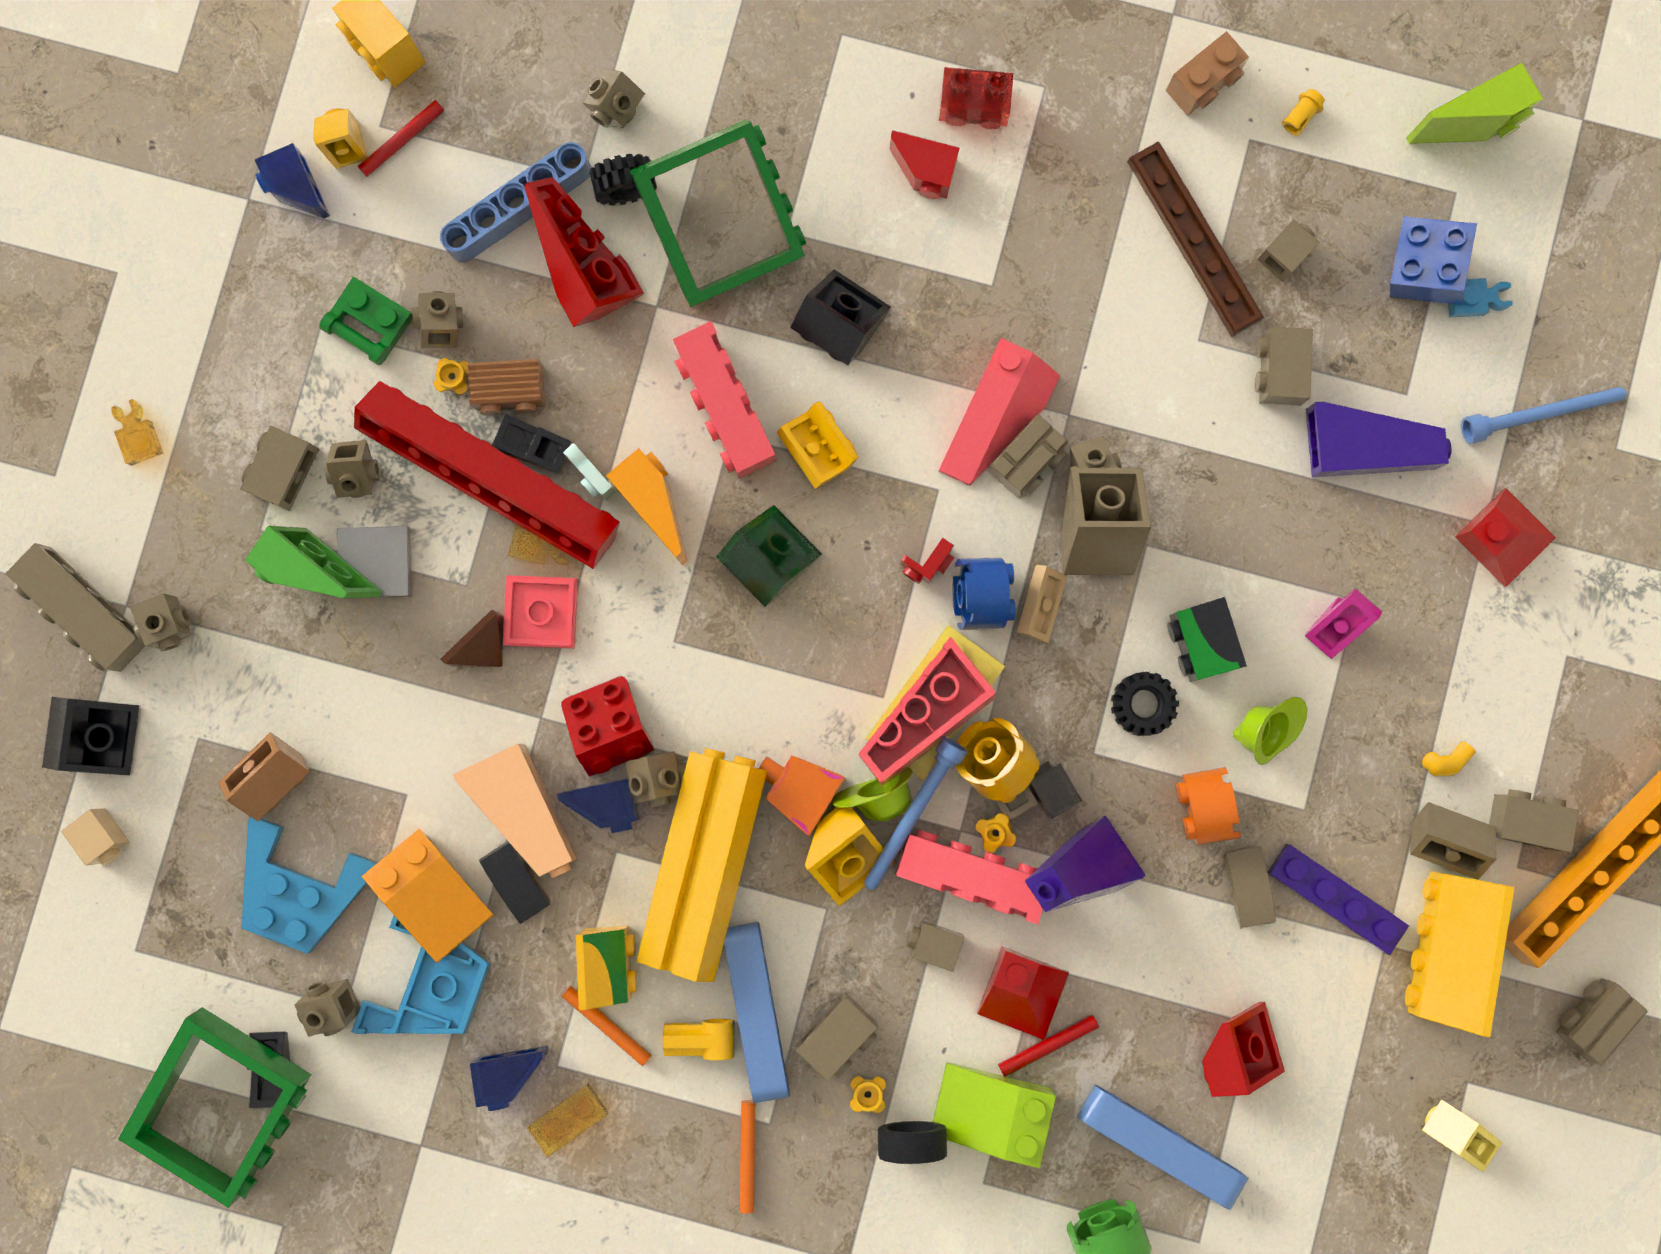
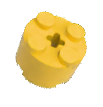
(997, 760)

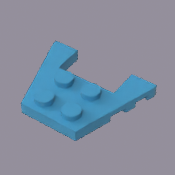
(290, 904)
(437, 997)

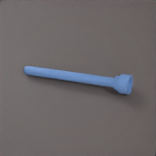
(1478, 427)
(948, 756)

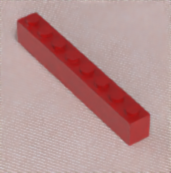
(485, 474)

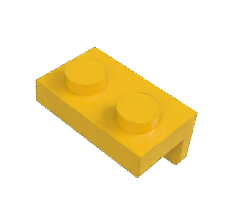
(818, 445)

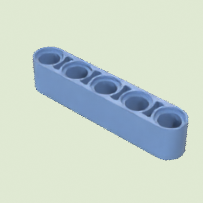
(498, 202)
(756, 1013)
(1162, 1147)

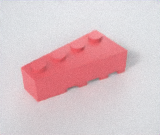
(724, 401)
(932, 709)
(968, 875)

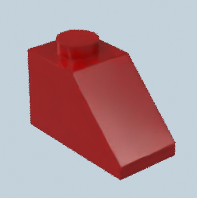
(925, 163)

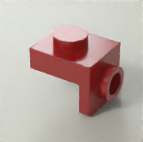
(937, 561)

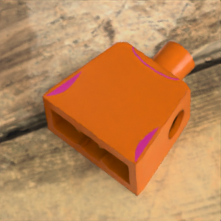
(801, 790)

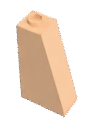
(519, 807)

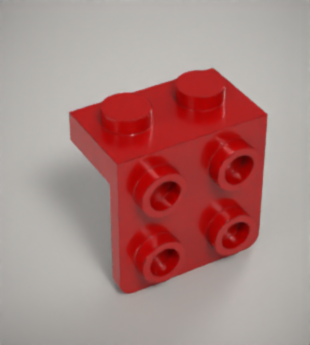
(605, 726)

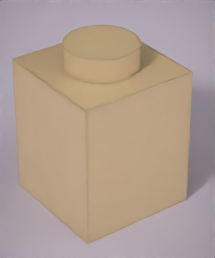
(95, 837)

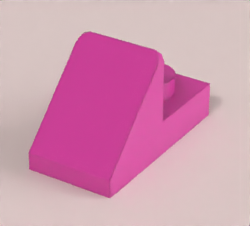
(1343, 623)

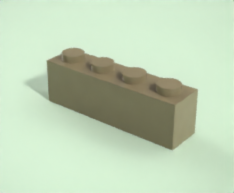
(75, 607)

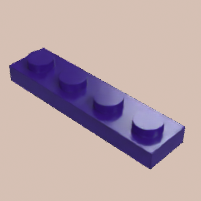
(1338, 899)

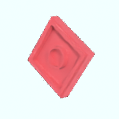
(540, 612)

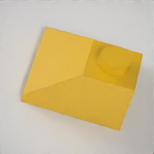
(842, 853)

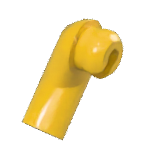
(1448, 764)

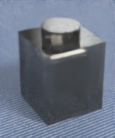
(1054, 789)

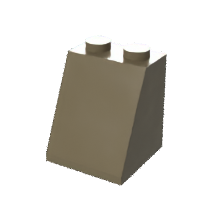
(1104, 521)

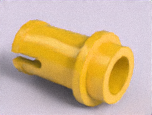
(1308, 105)

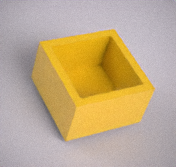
(379, 39)

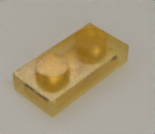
(567, 1120)

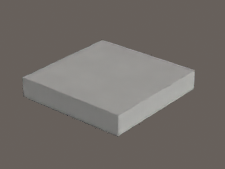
(380, 556)

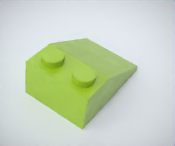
(1482, 112)
(995, 1114)

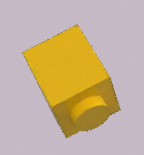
(339, 138)

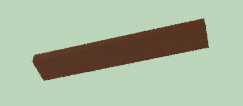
(1195, 239)

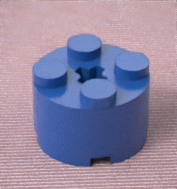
(983, 593)

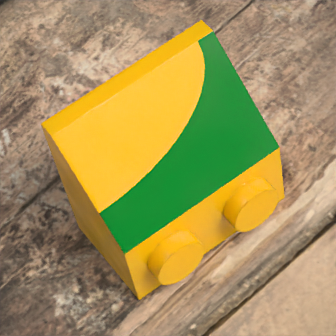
(605, 966)

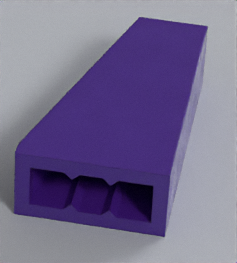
(1371, 443)
(1085, 868)

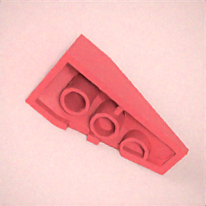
(1006, 400)

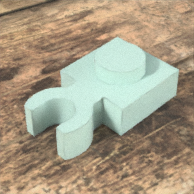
(593, 480)

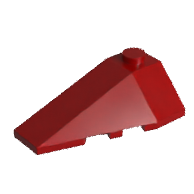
(581, 267)

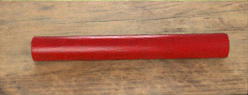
(399, 139)
(1048, 1045)

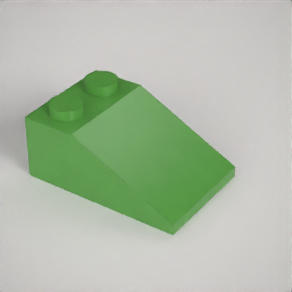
(305, 562)

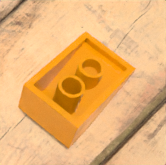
(644, 487)
(427, 895)

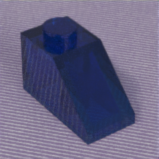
(290, 180)
(604, 805)
(502, 1076)

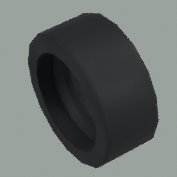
(912, 1142)

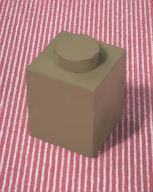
(1289, 250)
(935, 945)

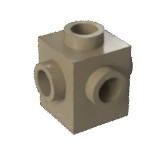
(613, 99)
(437, 319)
(1093, 454)
(351, 469)
(161, 622)
(654, 779)
(327, 1007)

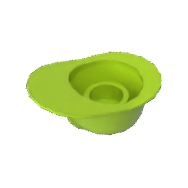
(1271, 729)
(878, 801)

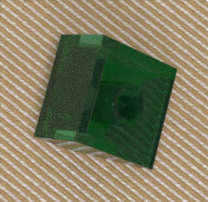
(768, 555)

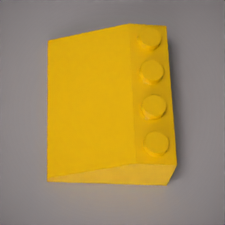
(1459, 952)

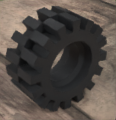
(613, 179)
(1166, 704)

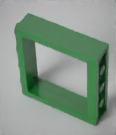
(768, 174)
(246, 1051)

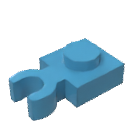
(1479, 297)

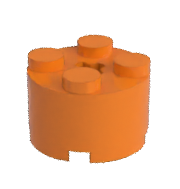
(1209, 806)

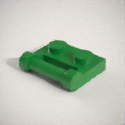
(372, 311)

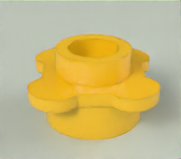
(444, 369)
(1001, 823)
(874, 1102)

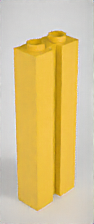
(702, 865)

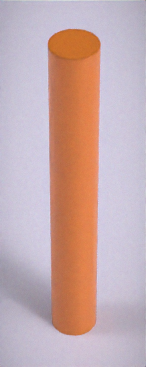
(609, 1028)
(747, 1157)

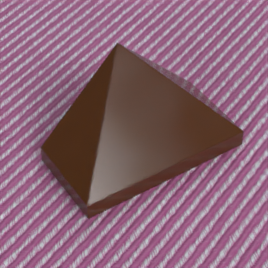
(481, 645)

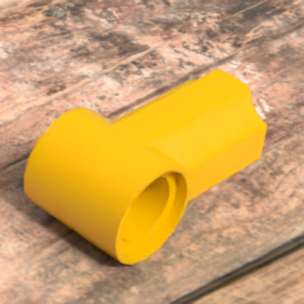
(710, 1039)

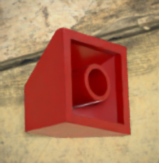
(1505, 537)
(1022, 992)
(1243, 1054)

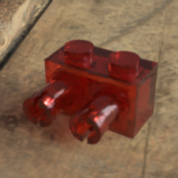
(975, 97)

